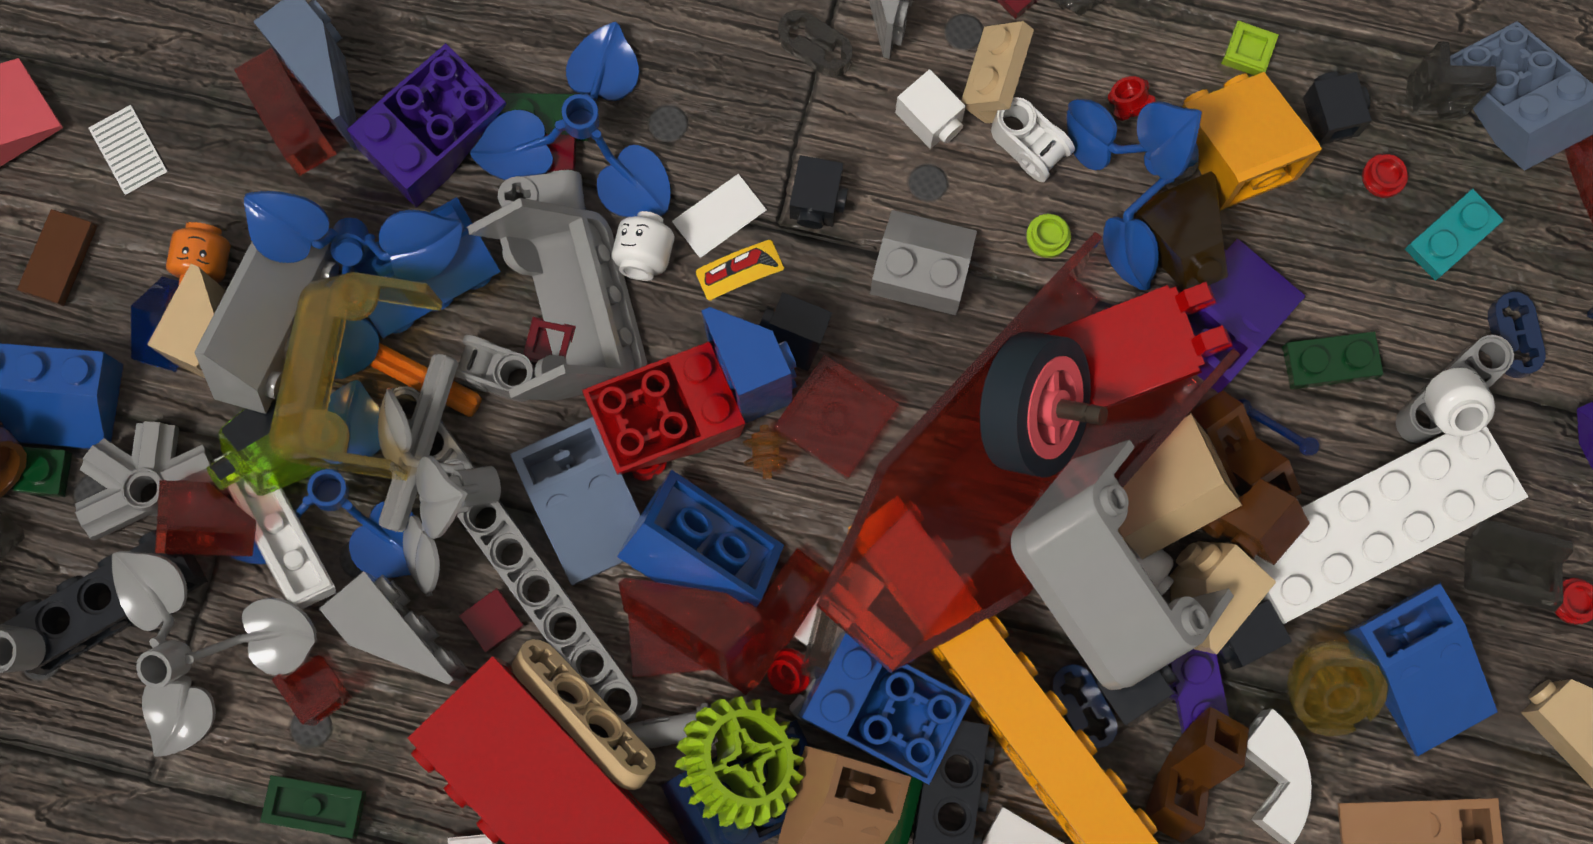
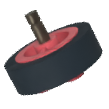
(1037, 404)

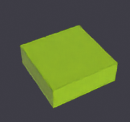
(1249, 48)

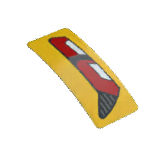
(739, 269)

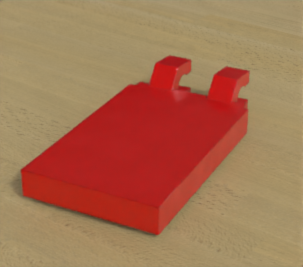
(1145, 343)

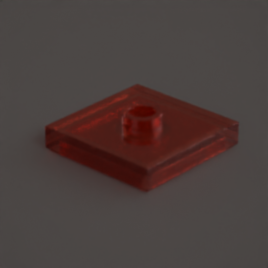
(836, 417)

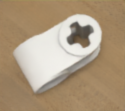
(1033, 140)

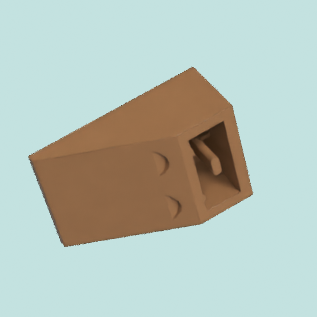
(843, 801)
(1421, 822)

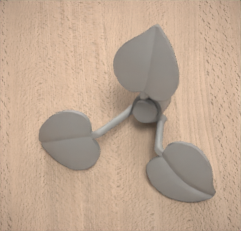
(439, 494)
(174, 710)

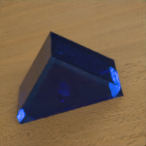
(145, 317)

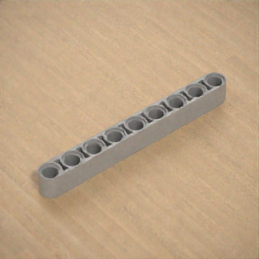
(529, 569)

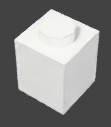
(931, 110)

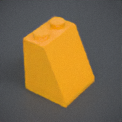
(1250, 138)

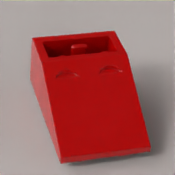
(665, 410)

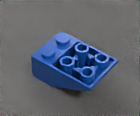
(1428, 667)
(892, 716)

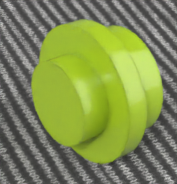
(1048, 235)

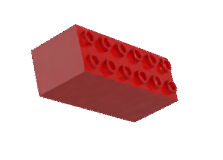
(525, 769)

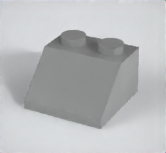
(923, 262)

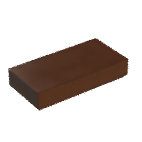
(57, 257)

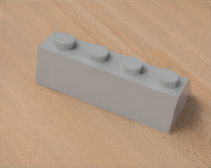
(253, 325)

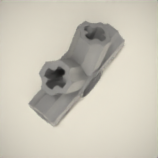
(127, 475)

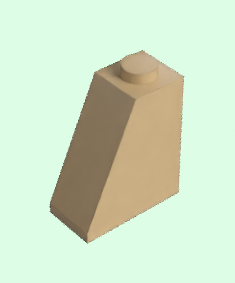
(1176, 491)
(1565, 719)

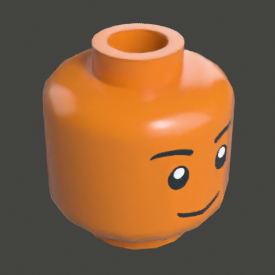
(200, 246)

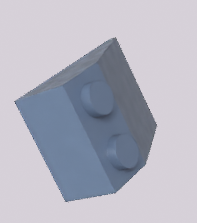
(308, 48)

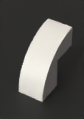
(1280, 754)

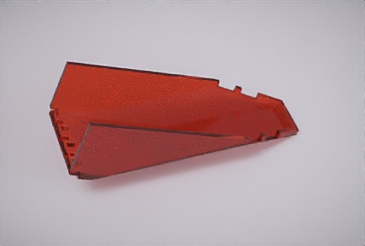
(940, 516)

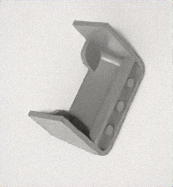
(576, 286)
(1096, 583)

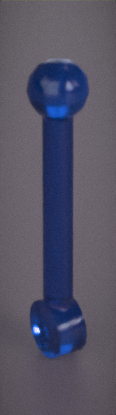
(1306, 446)

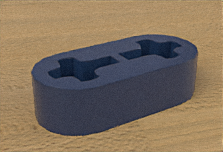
(1522, 334)
(1092, 700)

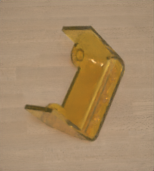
(301, 425)

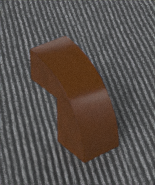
(1235, 441)
(1199, 760)

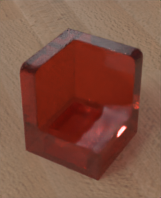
(312, 691)

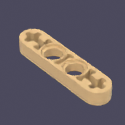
(578, 716)

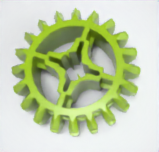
(749, 799)

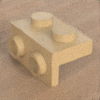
(996, 69)

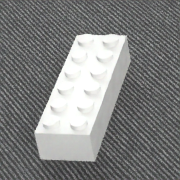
(1391, 518)

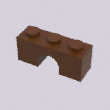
(1264, 523)

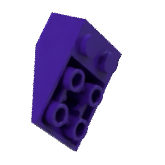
(427, 124)
(1250, 307)

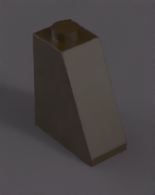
(1188, 231)

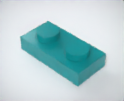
(1454, 234)

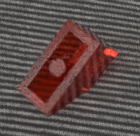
(201, 521)

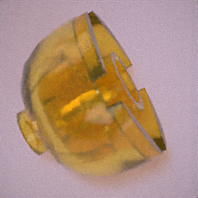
(1335, 687)

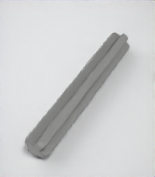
(423, 432)

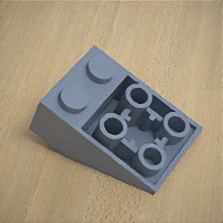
(1538, 96)
(578, 499)

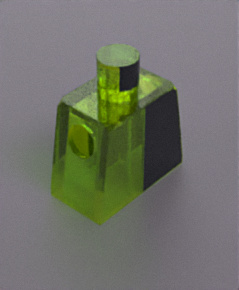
(250, 456)

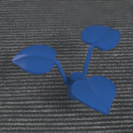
(598, 66)
(1170, 145)
(415, 240)
(370, 545)

